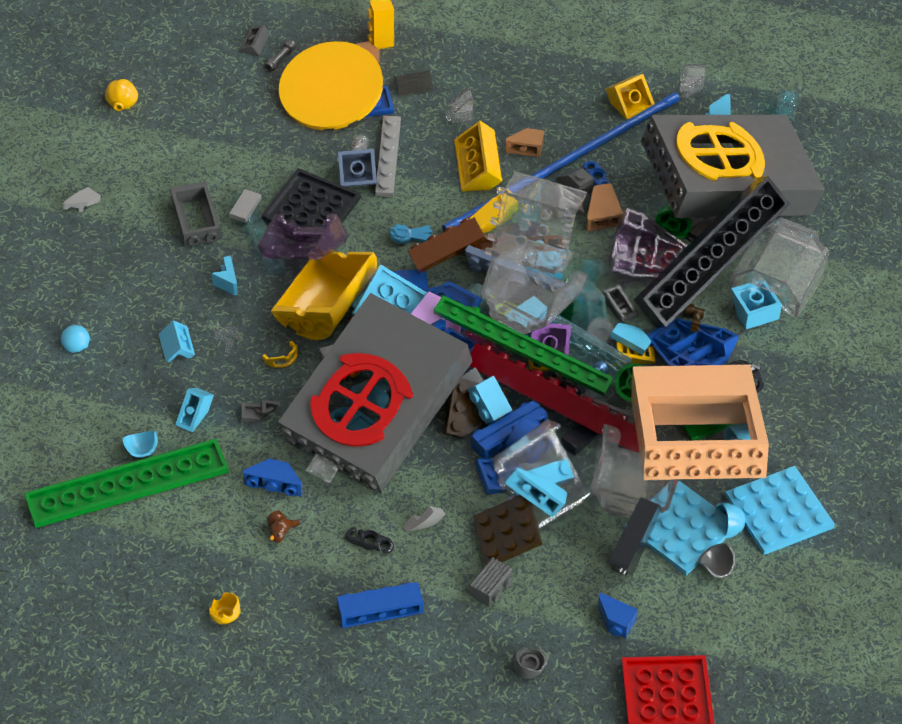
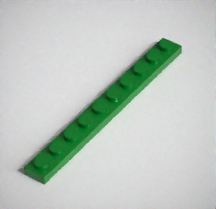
(523, 345)

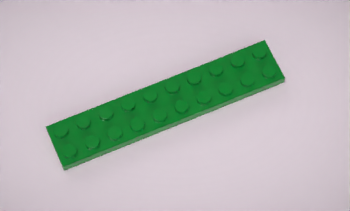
(125, 483)

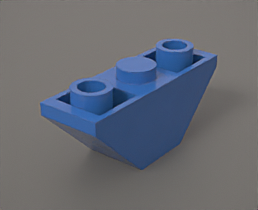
(273, 476)

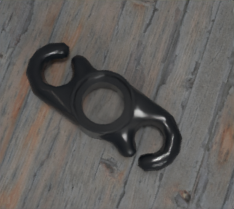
(379, 540)

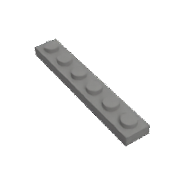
(388, 156)

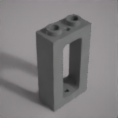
(194, 192)

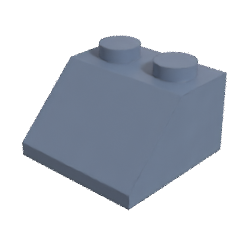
(357, 168)

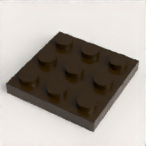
(507, 529)

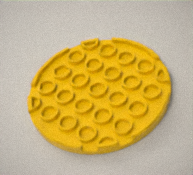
(331, 85)

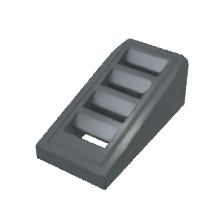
(611, 303)

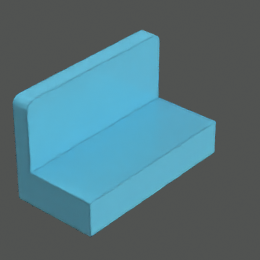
(175, 341)

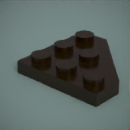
(462, 413)

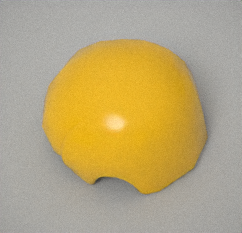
(225, 609)

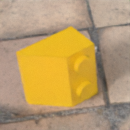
(630, 96)

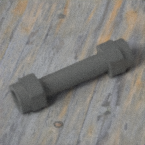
(271, 63)

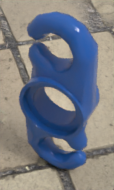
(597, 170)

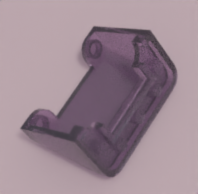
(289, 241)

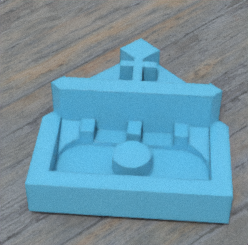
(631, 337)

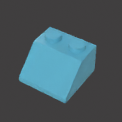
(755, 305)

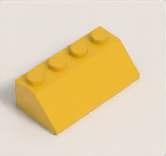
(478, 158)

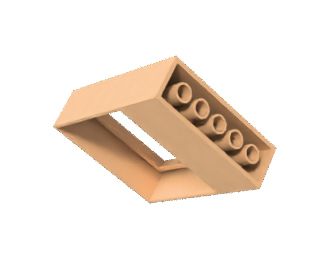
(698, 397)

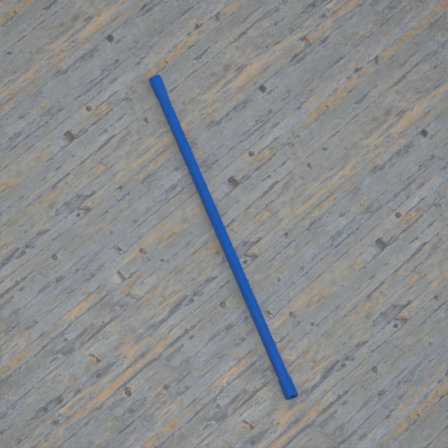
(664, 103)

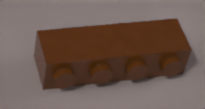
(446, 245)

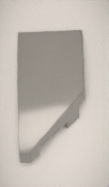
(82, 198)
(428, 519)

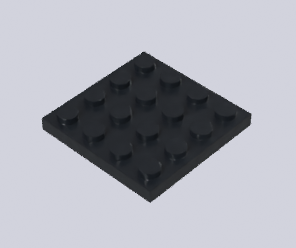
(310, 200)

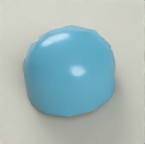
(75, 338)

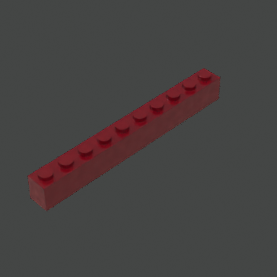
(551, 394)

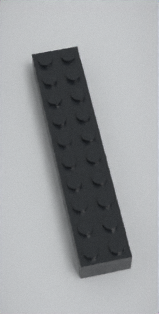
(711, 252)

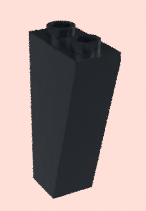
(635, 537)

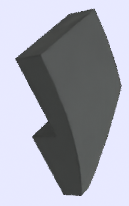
(256, 412)

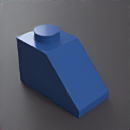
(616, 615)

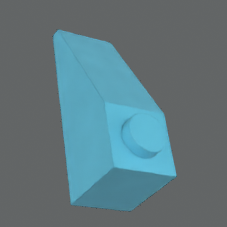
(557, 472)
(538, 491)

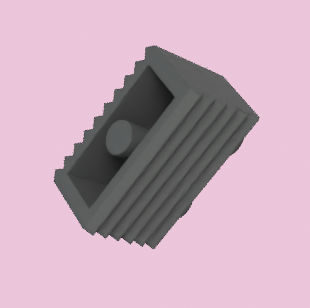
(491, 581)

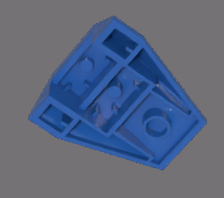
(686, 348)

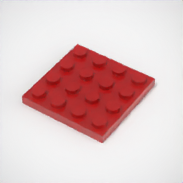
(667, 690)

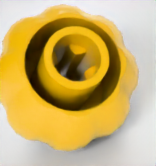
(121, 94)

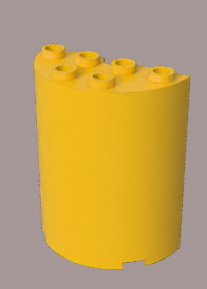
(324, 293)

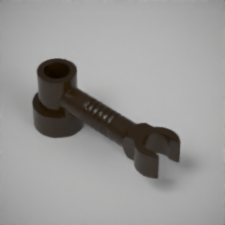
(696, 315)

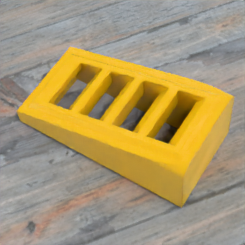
(637, 359)

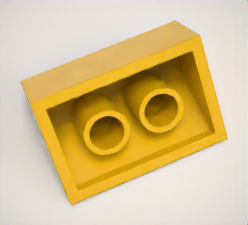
(381, 23)

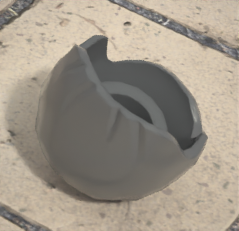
(529, 662)

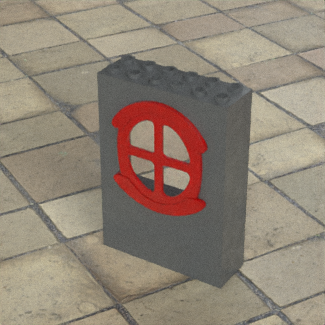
(421, 371)

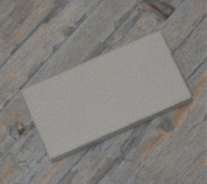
(245, 206)

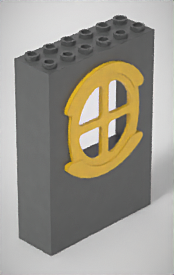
(763, 144)

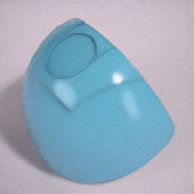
(141, 444)
(735, 518)

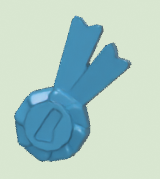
(402, 234)

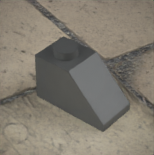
(577, 179)

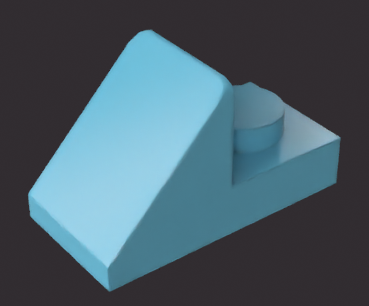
(226, 277)

